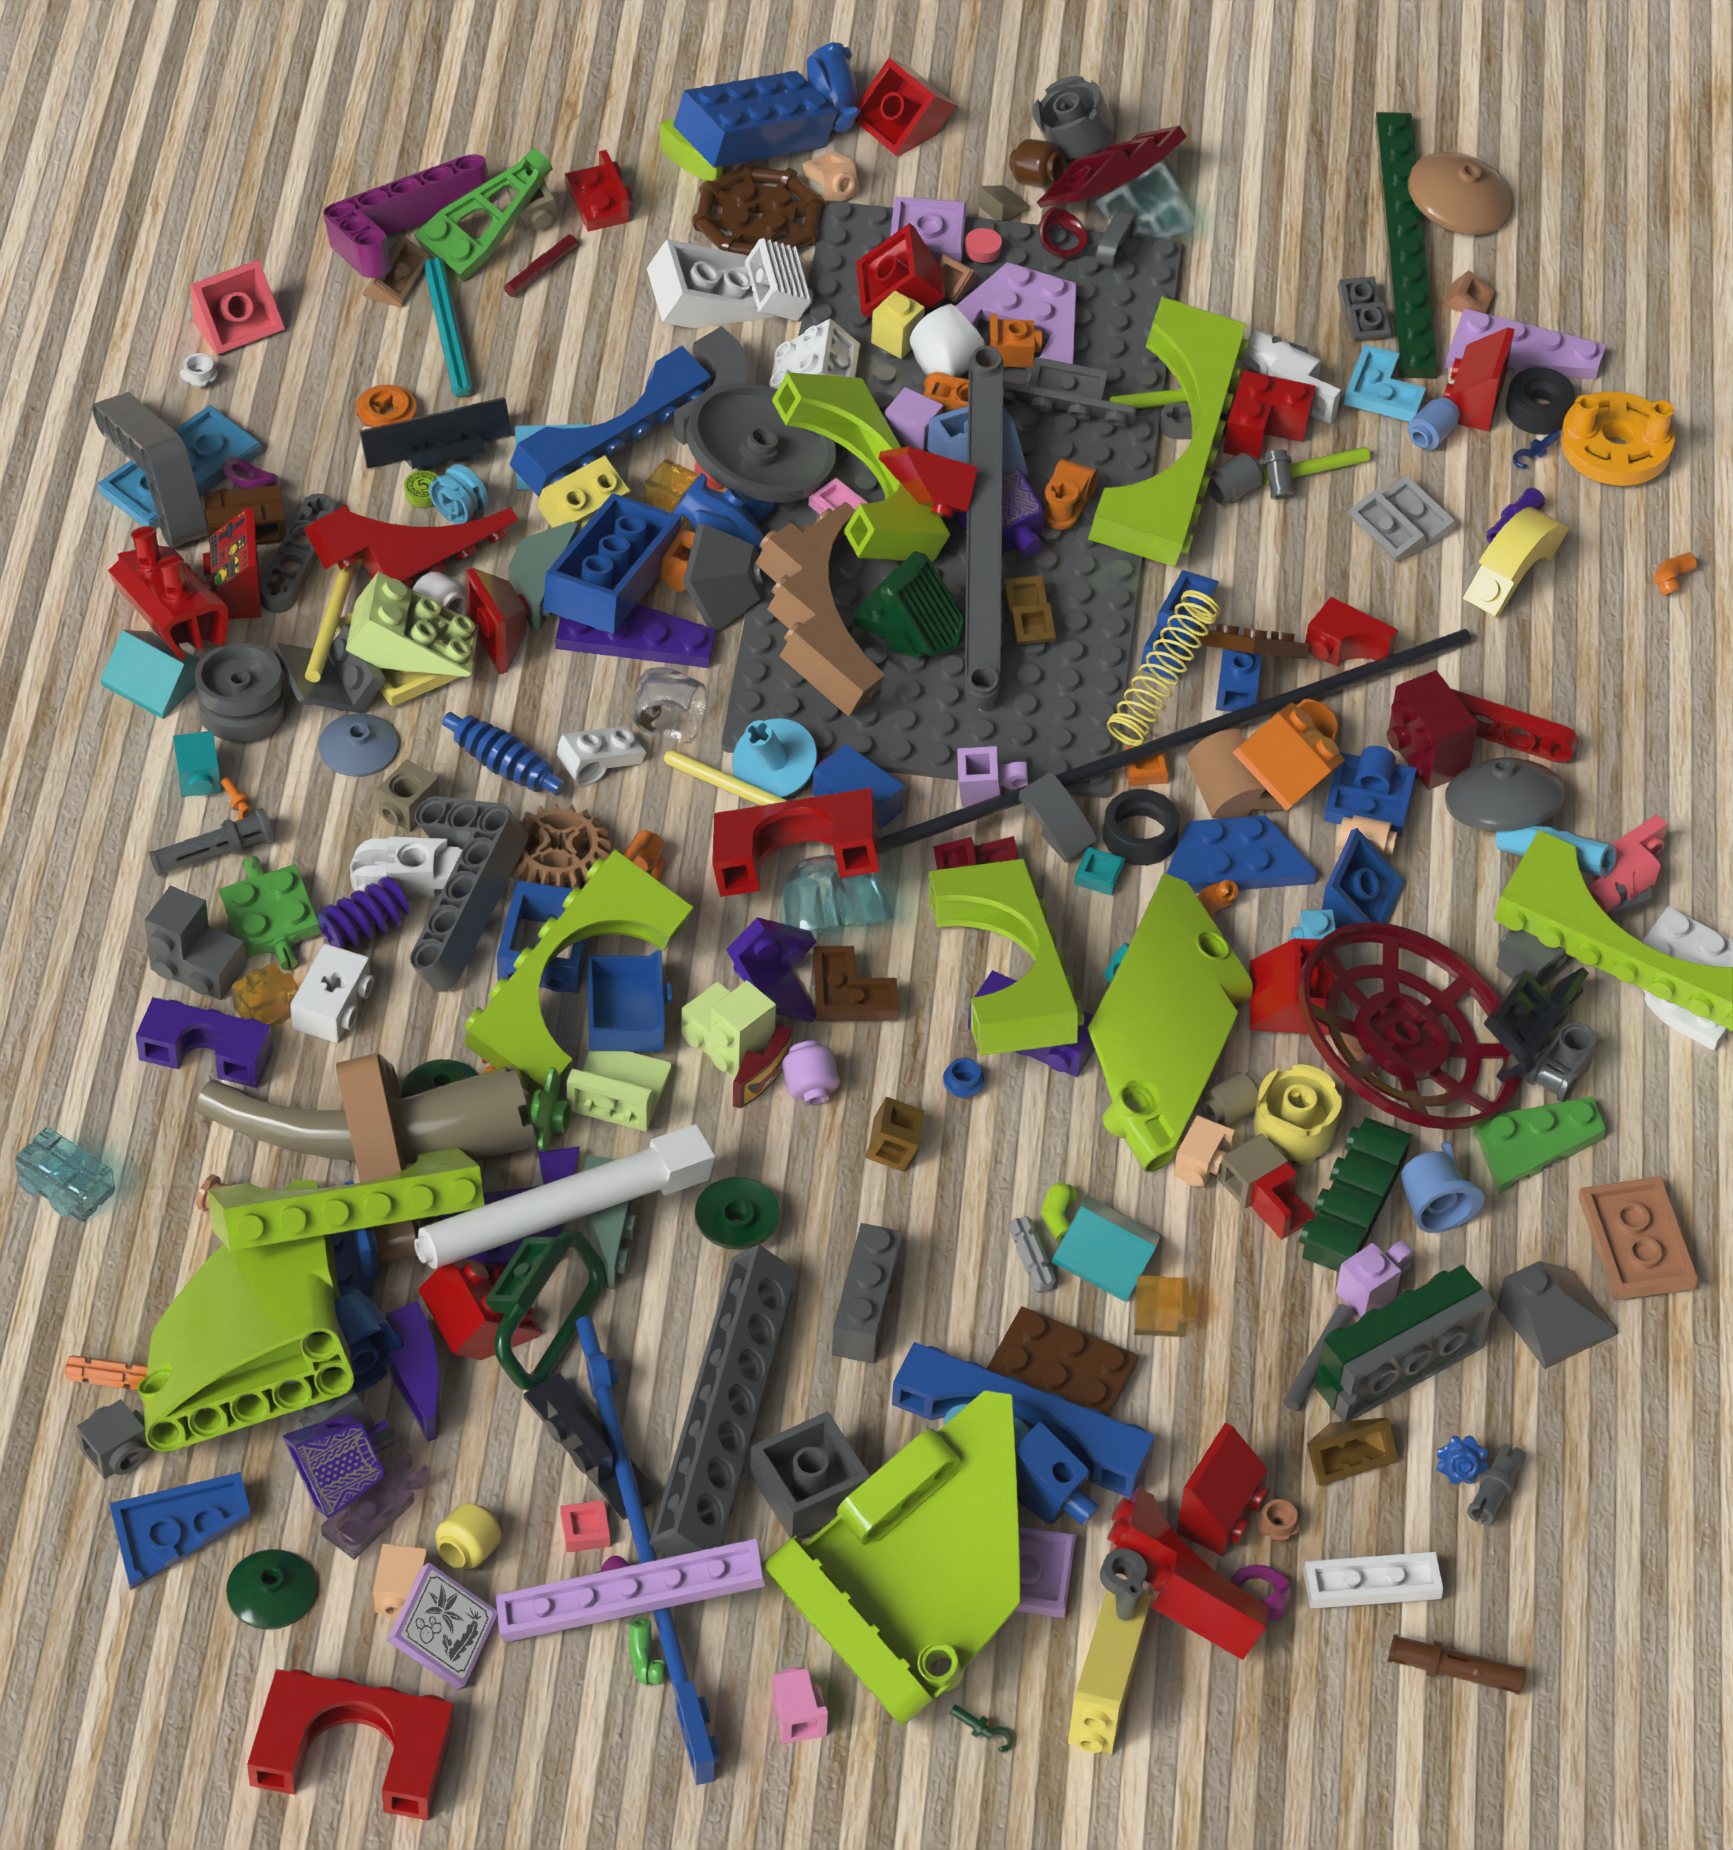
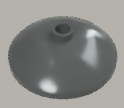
(1504, 794)

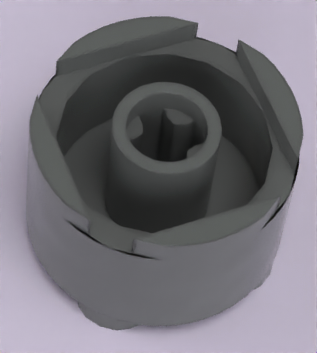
(1075, 117)

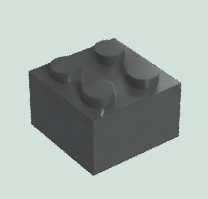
(806, 1473)

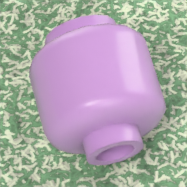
(810, 1072)

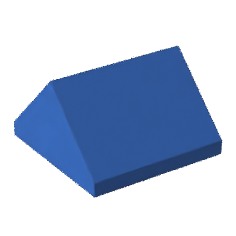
(1361, 884)

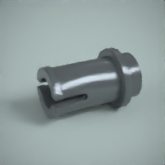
(1278, 474)

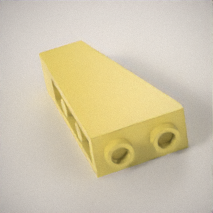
(1107, 1676)

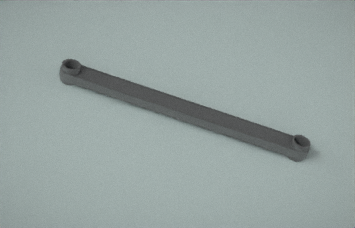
(984, 528)

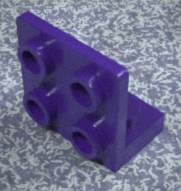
(765, 959)

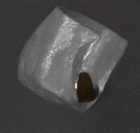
(669, 704)

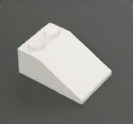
(701, 286)

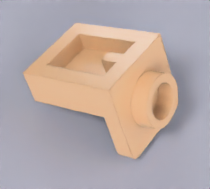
(835, 174)

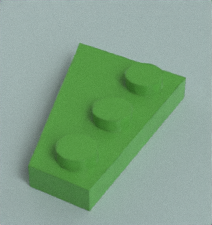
(1530, 1138)

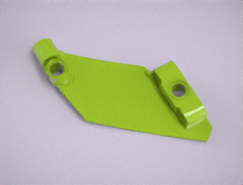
(1166, 1021)

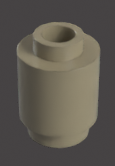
(1232, 1098)

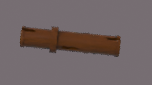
(1456, 1664)

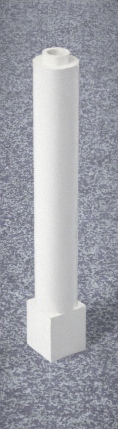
(667, 1165)

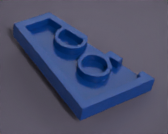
(175, 1523)

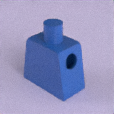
(1051, 1478)

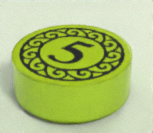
(417, 488)

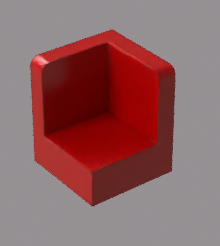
(1278, 1204)

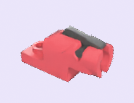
(1634, 872)

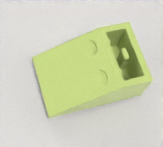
(410, 631)

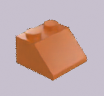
(1289, 756)

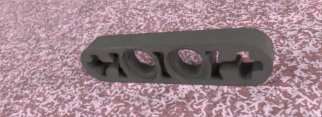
(293, 551)

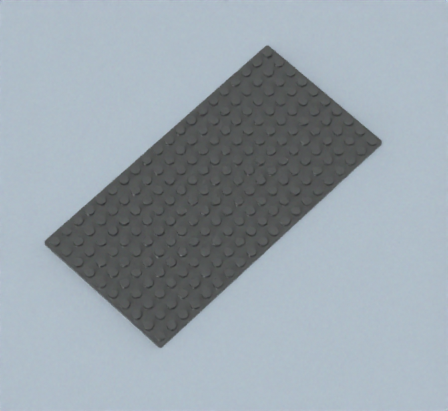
(1050, 693)

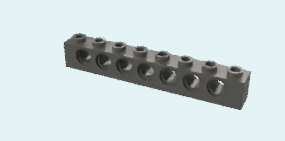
(724, 1404)

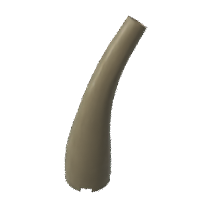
(476, 1114)

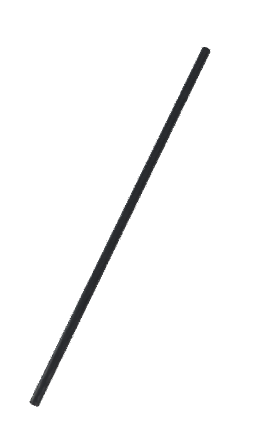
(1181, 738)

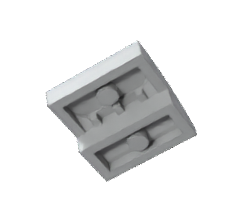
(1402, 519)

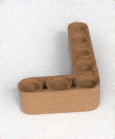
(367, 1092)

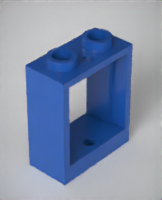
(538, 904)

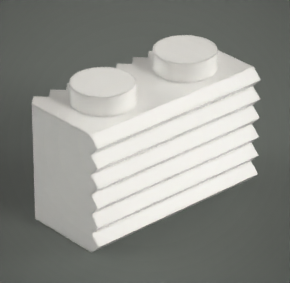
(778, 280)

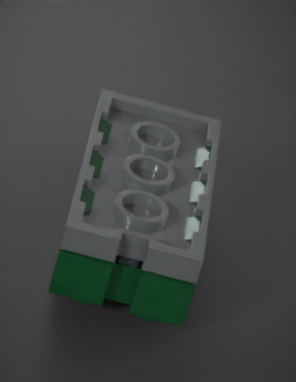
(1403, 1343)

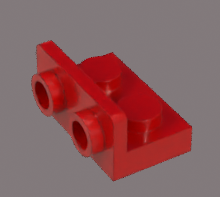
(600, 194)

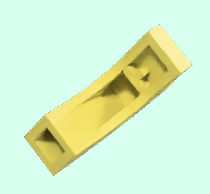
(1510, 555)

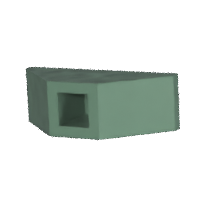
(532, 561)

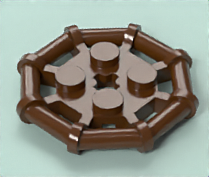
(747, 199)

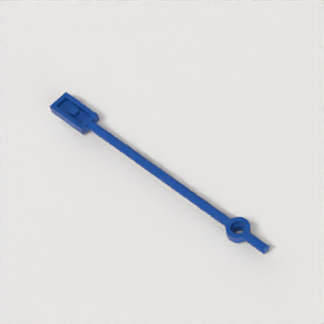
(690, 1709)

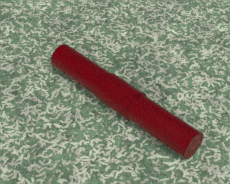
(540, 265)

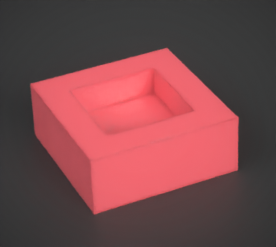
(585, 1526)

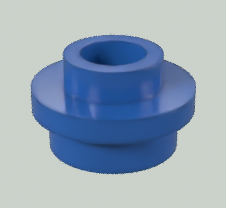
(963, 1069)

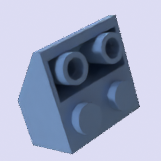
(950, 439)

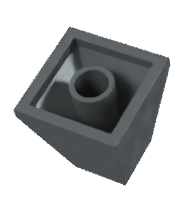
(722, 576)
(1552, 1312)

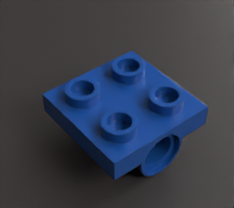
(1371, 788)

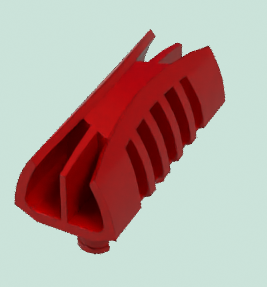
(169, 594)

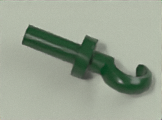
(981, 1727)

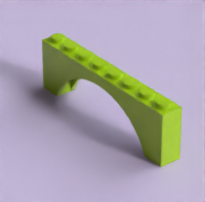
(1156, 513)
(1555, 905)

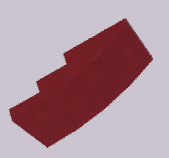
(1112, 167)

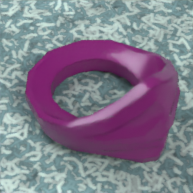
(258, 476)
(1279, 1600)

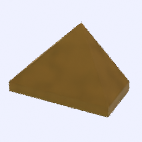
(1351, 1448)

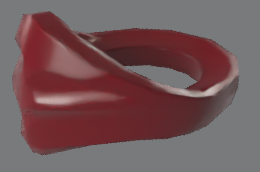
(1056, 218)

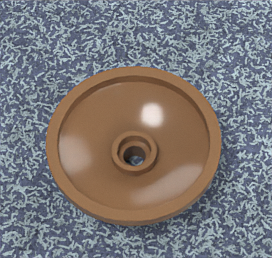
(1460, 193)

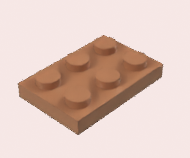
(1637, 1238)

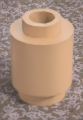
(1376, 831)

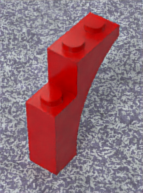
(1183, 1582)

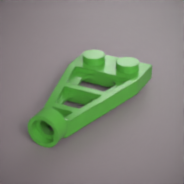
(455, 247)

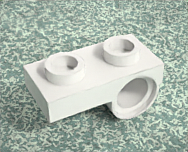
(593, 751)

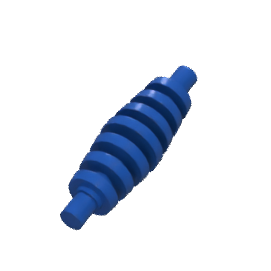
(503, 753)

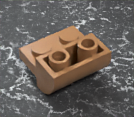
(1224, 780)

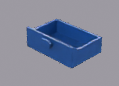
(626, 1002)

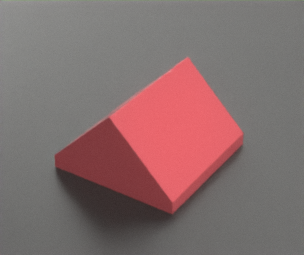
(235, 307)

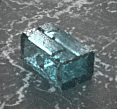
(64, 1175)

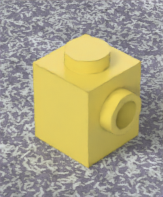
(894, 323)

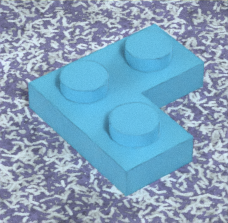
(1376, 391)

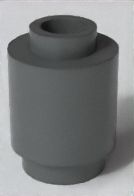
(1235, 479)

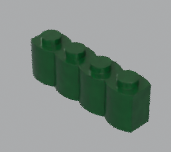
(1357, 1193)

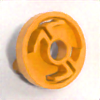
(1622, 416)

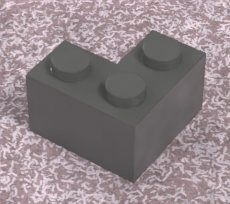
(188, 948)

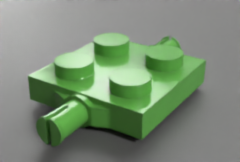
(270, 911)

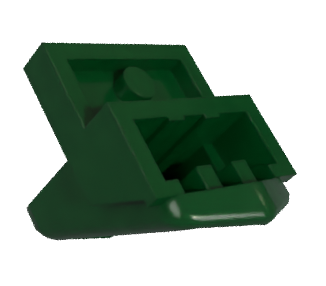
(912, 610)

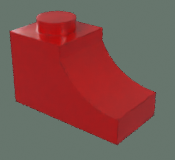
(1347, 633)

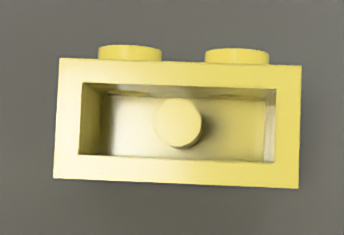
(581, 494)

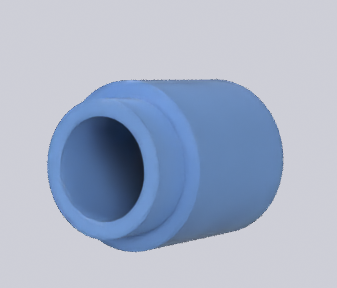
(1433, 423)

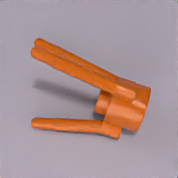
(646, 852)

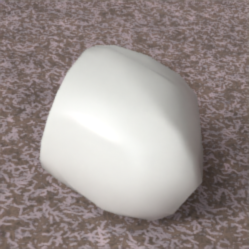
(945, 341)

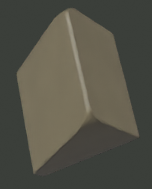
(1000, 202)

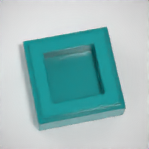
(1099, 871)

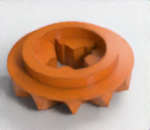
(381, 397)

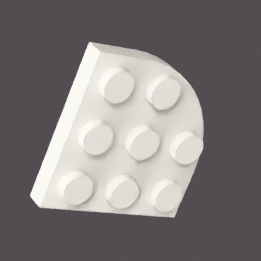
(1696, 943)

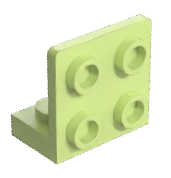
(618, 1087)

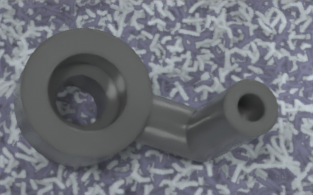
(1127, 1591)

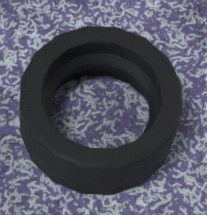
(1141, 803)

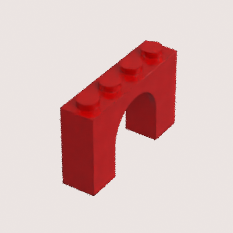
(751, 834)
(307, 1705)

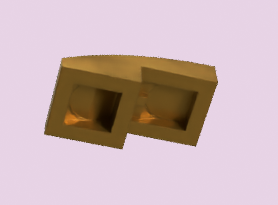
(1029, 610)

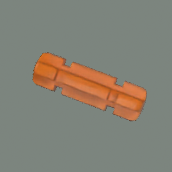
(104, 1372)

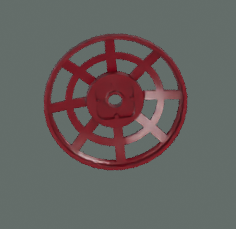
(1394, 1011)

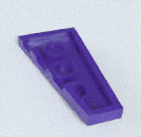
(643, 636)

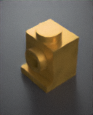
(895, 1134)

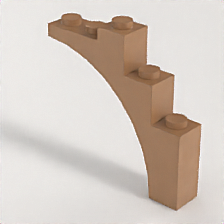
(803, 601)

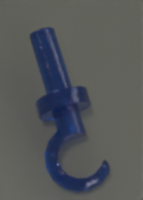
(1538, 448)

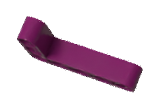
(361, 222)

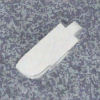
(412, 862)

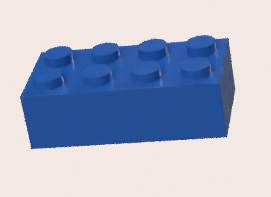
(755, 118)
(610, 563)

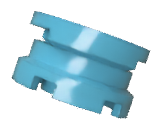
(457, 494)

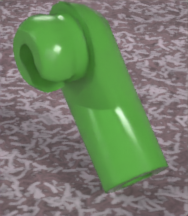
(645, 1669)

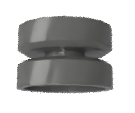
(240, 692)

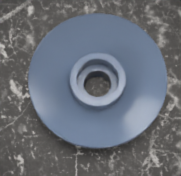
(358, 745)

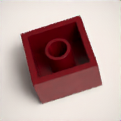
(1431, 729)

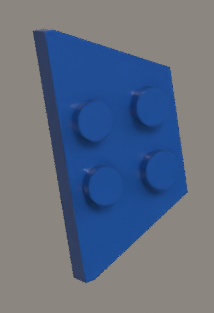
(1241, 850)

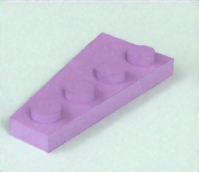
(1531, 346)

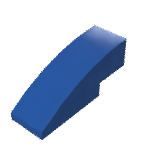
(1185, 582)

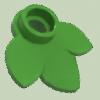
(550, 1111)

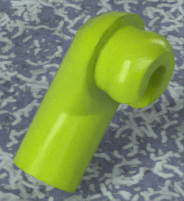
(1054, 1207)

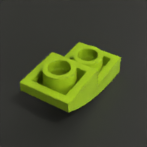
(684, 154)

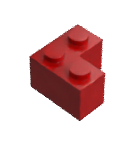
(1264, 408)

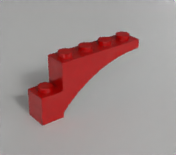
(399, 549)

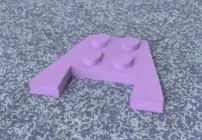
(1028, 295)

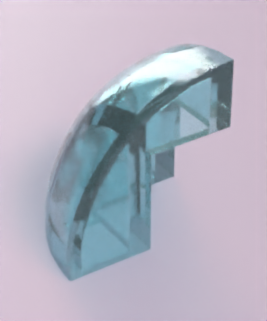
(1155, 199)
(822, 901)

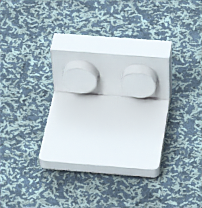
(819, 351)

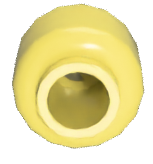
(468, 1536)

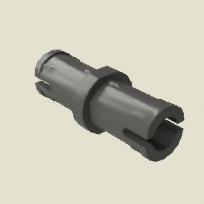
(1496, 1484)

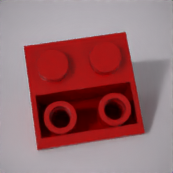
(1275, 987)
(458, 1306)

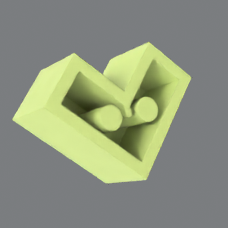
(729, 1024)

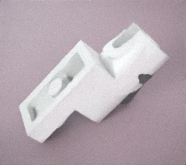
(1290, 361)

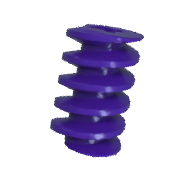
(362, 913)

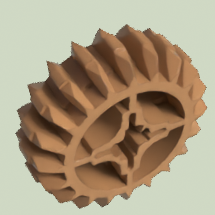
(559, 843)

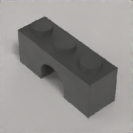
(865, 1293)

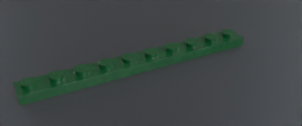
(1405, 248)

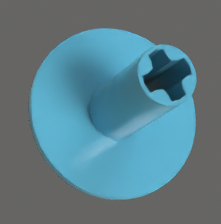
(775, 756)

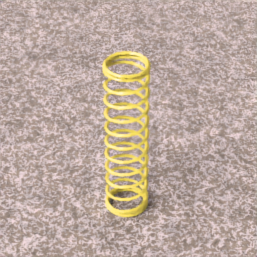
(1201, 616)

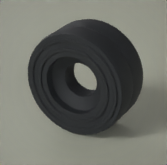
(1544, 384)

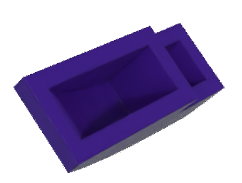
(416, 1367)

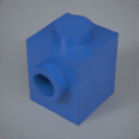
(1237, 680)

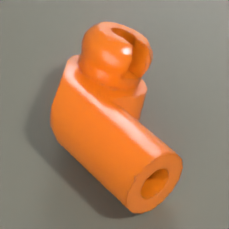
(1670, 569)
(1218, 896)

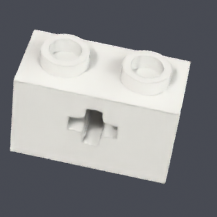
(331, 993)

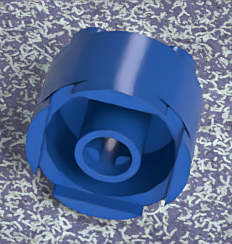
(367, 1336)

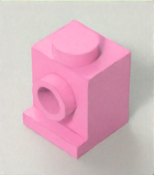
(798, 1706)

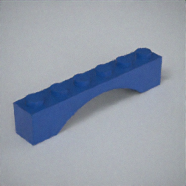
(560, 451)
(1111, 1450)

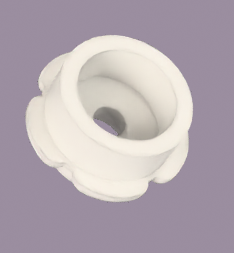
(198, 370)

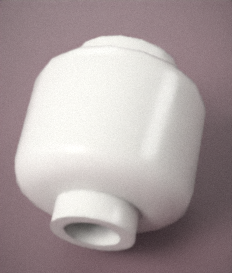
(443, 590)

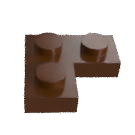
(1255, 641)
(848, 998)

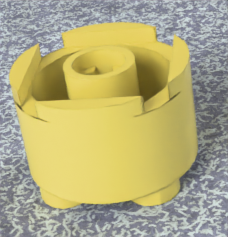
(1298, 1112)

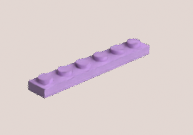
(630, 1590)

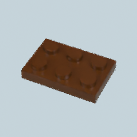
(1063, 1361)

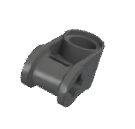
(1561, 1066)

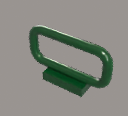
(519, 1289)

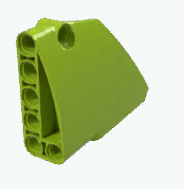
(242, 1332)
(917, 1559)

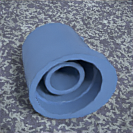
(1439, 1192)

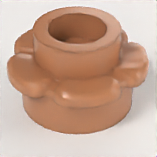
(1278, 1511)

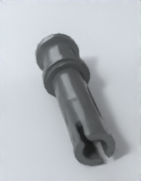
(230, 837)

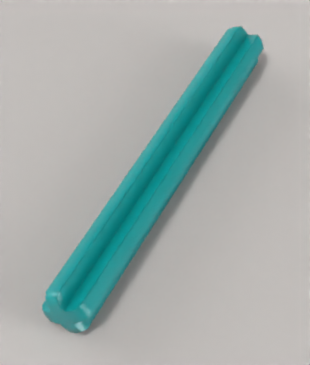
(448, 327)

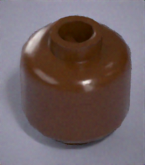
(1037, 163)

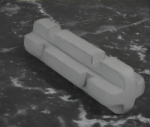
(1032, 1254)

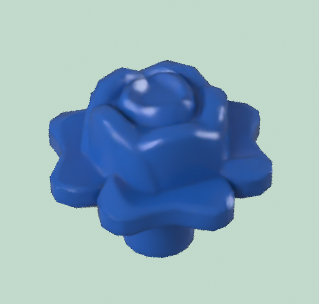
(1462, 1459)

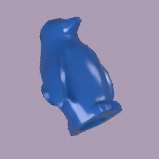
(834, 79)
(719, 510)

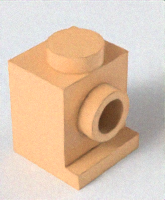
(1203, 1151)

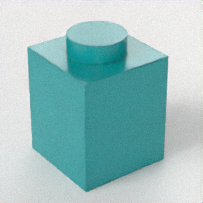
(197, 763)

